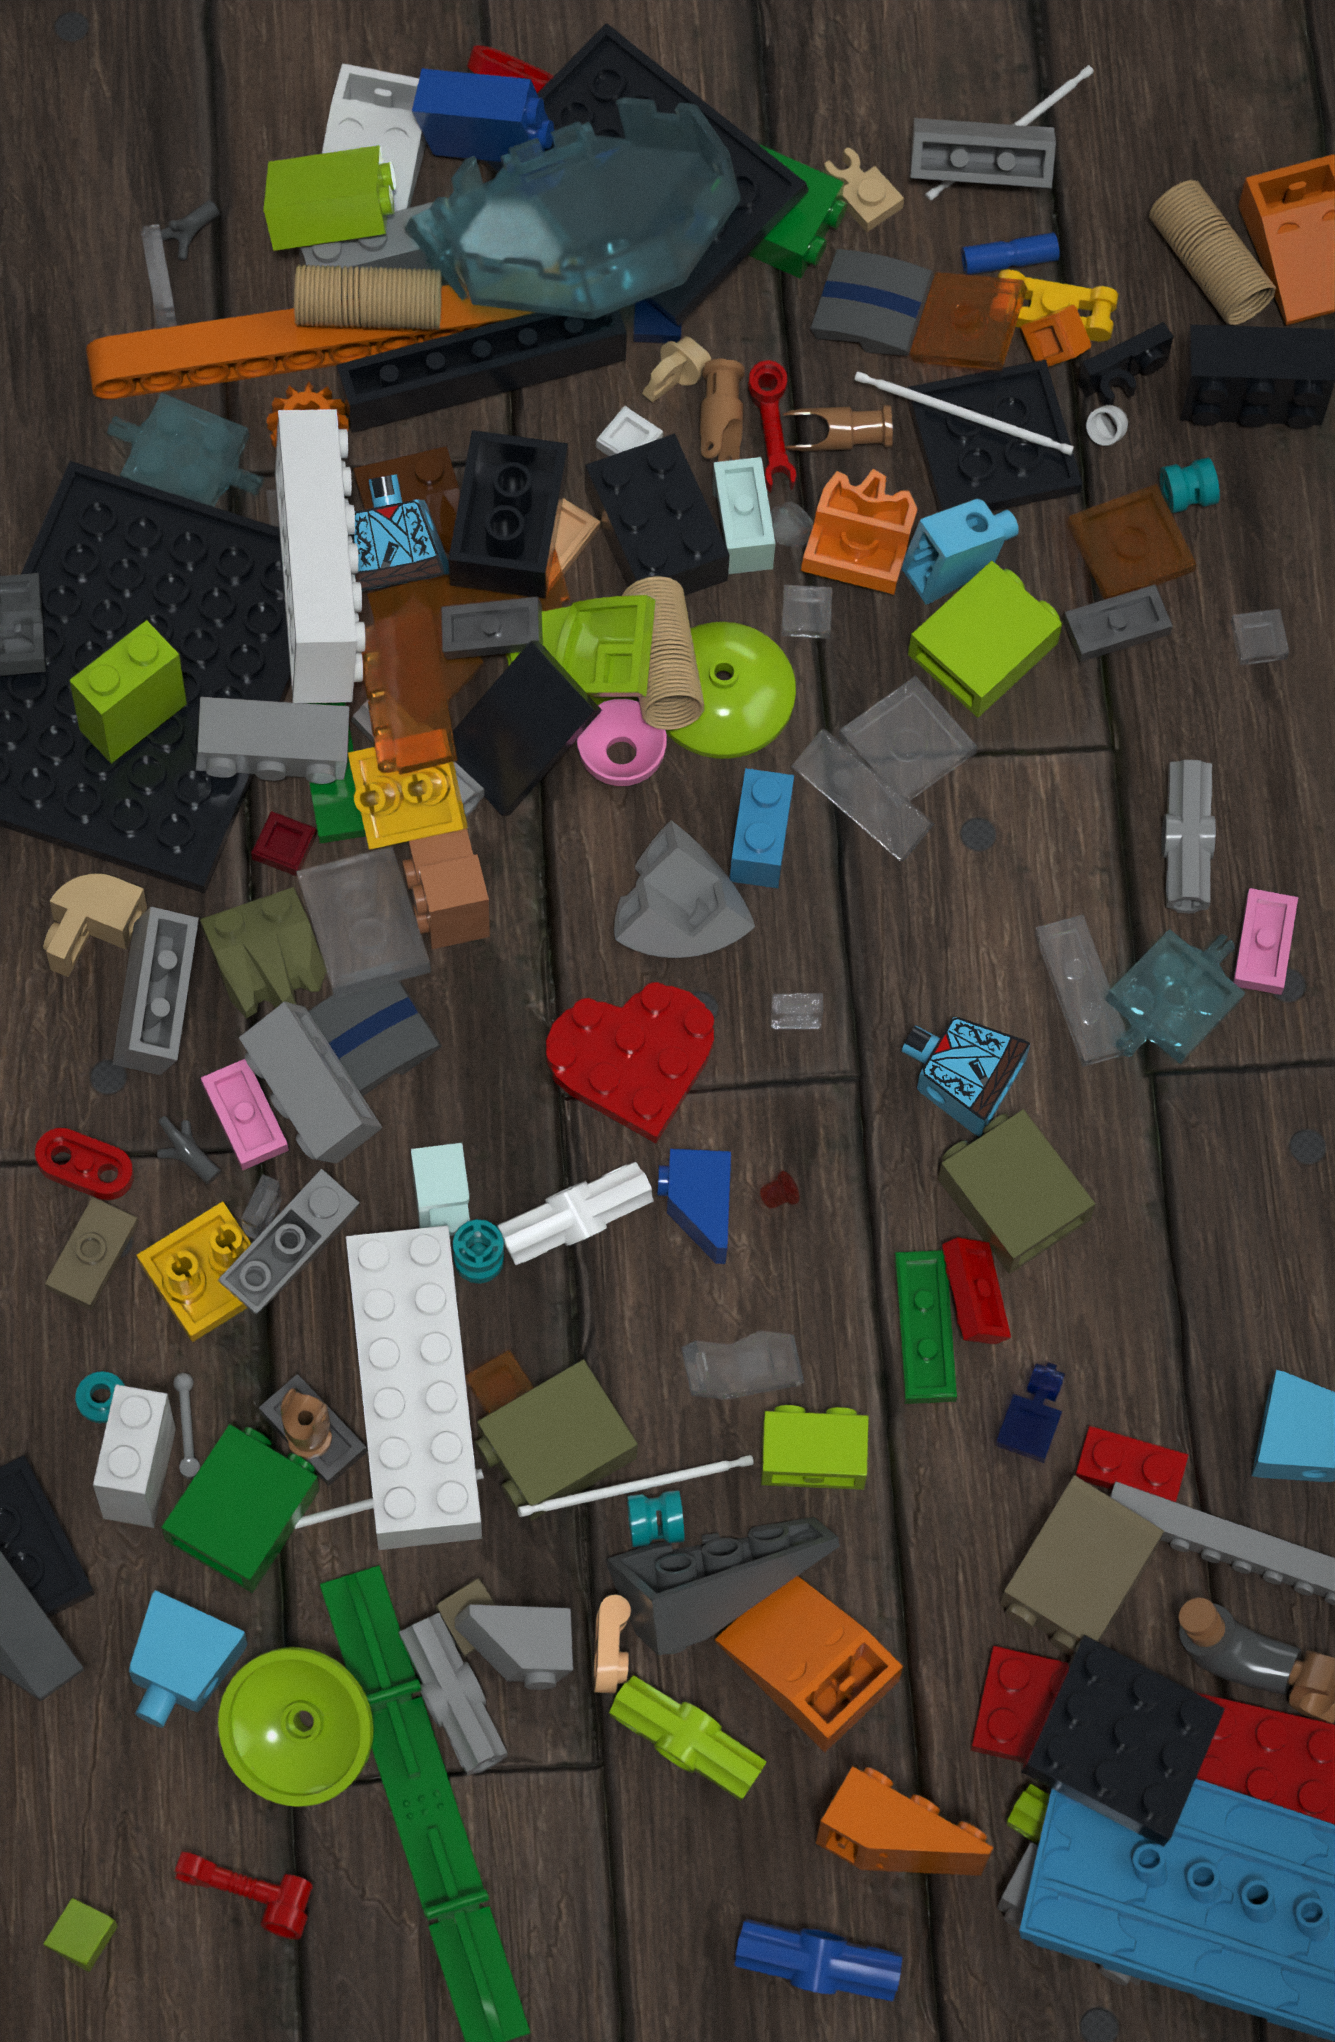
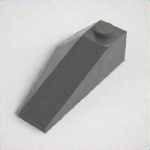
(700, 1589)
(30, 1646)

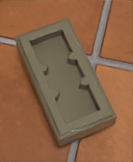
(91, 1253)

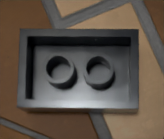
(1256, 375)
(508, 514)
(657, 516)

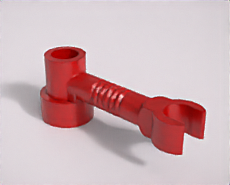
(773, 376)
(284, 1903)

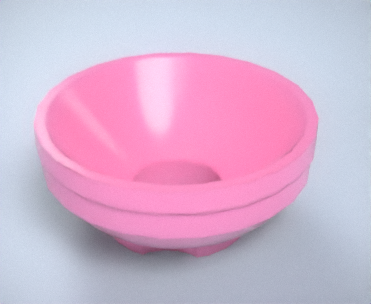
(621, 722)

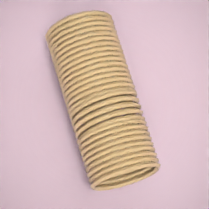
(1220, 261)
(385, 295)
(673, 684)

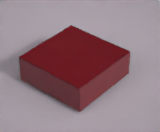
(284, 843)

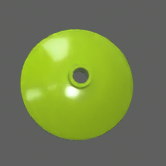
(747, 708)
(273, 1747)

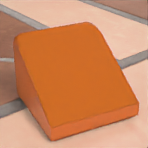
(1057, 336)

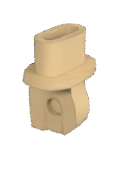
(679, 364)

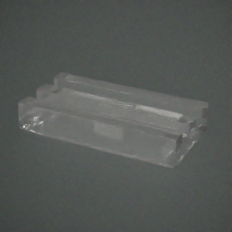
(158, 276)

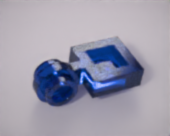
(1029, 1423)

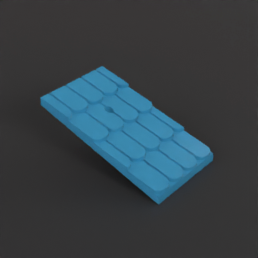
(1188, 1907)

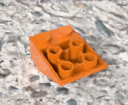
(1294, 234)
(811, 1660)
(889, 1832)

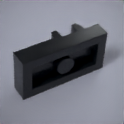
(1120, 364)

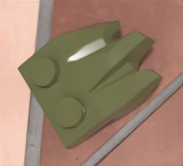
(265, 951)

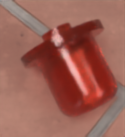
(780, 1191)

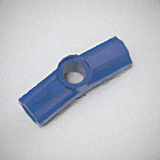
(818, 1960)

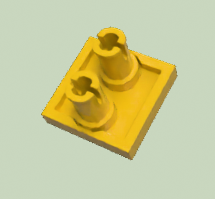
(405, 805)
(188, 1268)

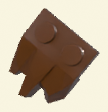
(423, 477)

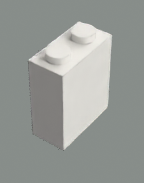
(134, 1456)

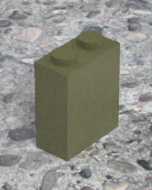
(1015, 1189)
(555, 1439)

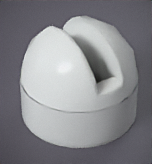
(1101, 427)

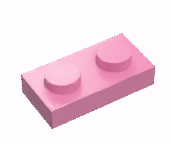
(1265, 941)
(244, 1114)

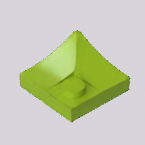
(608, 645)

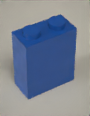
(478, 114)

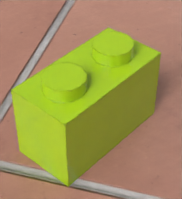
(814, 1448)

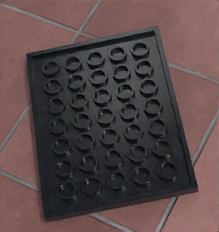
(216, 595)

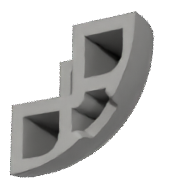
(680, 901)

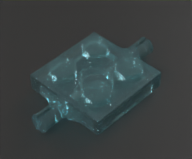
(186, 451)
(1175, 995)

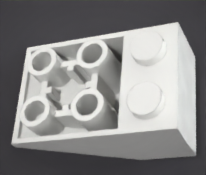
(377, 110)

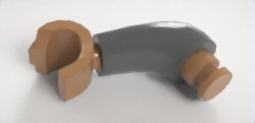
(1257, 1661)

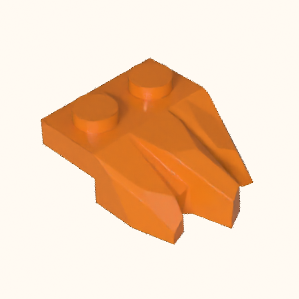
(860, 533)

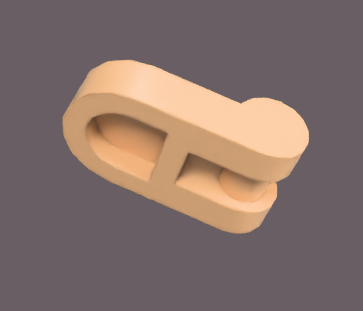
(609, 1663)

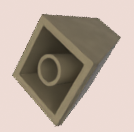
(1080, 1567)

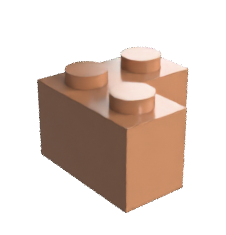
(447, 889)

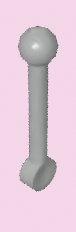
(189, 1465)

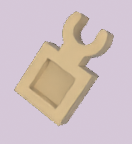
(868, 194)

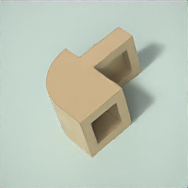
(93, 907)

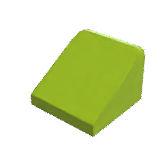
(81, 1934)

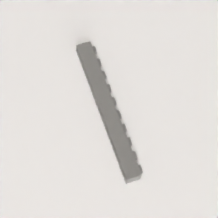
(1233, 1544)

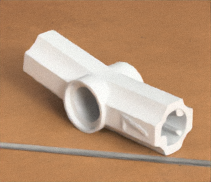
(576, 1213)

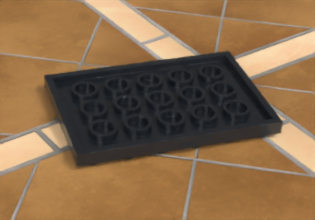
(615, 69)

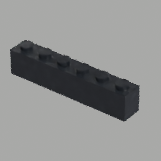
(476, 365)

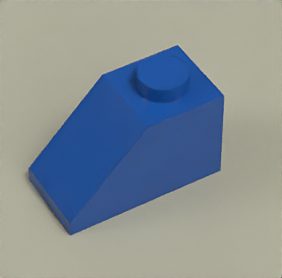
(699, 1197)

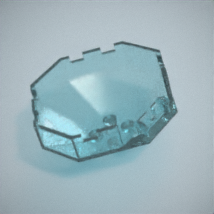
(592, 217)

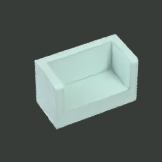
(744, 514)
(441, 1186)

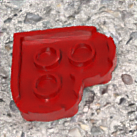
(633, 1058)

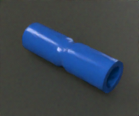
(1004, 254)

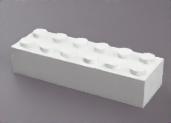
(318, 556)
(413, 1388)

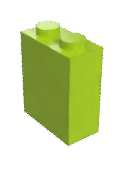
(328, 197)
(985, 638)
(128, 691)

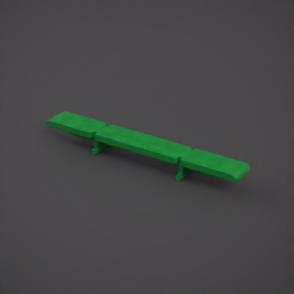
(425, 1811)

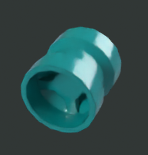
(1189, 485)
(479, 1262)
(644, 1520)

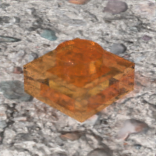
(498, 1382)

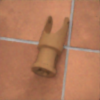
(722, 410)
(849, 428)
(306, 1424)

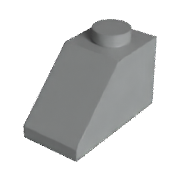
(521, 1641)

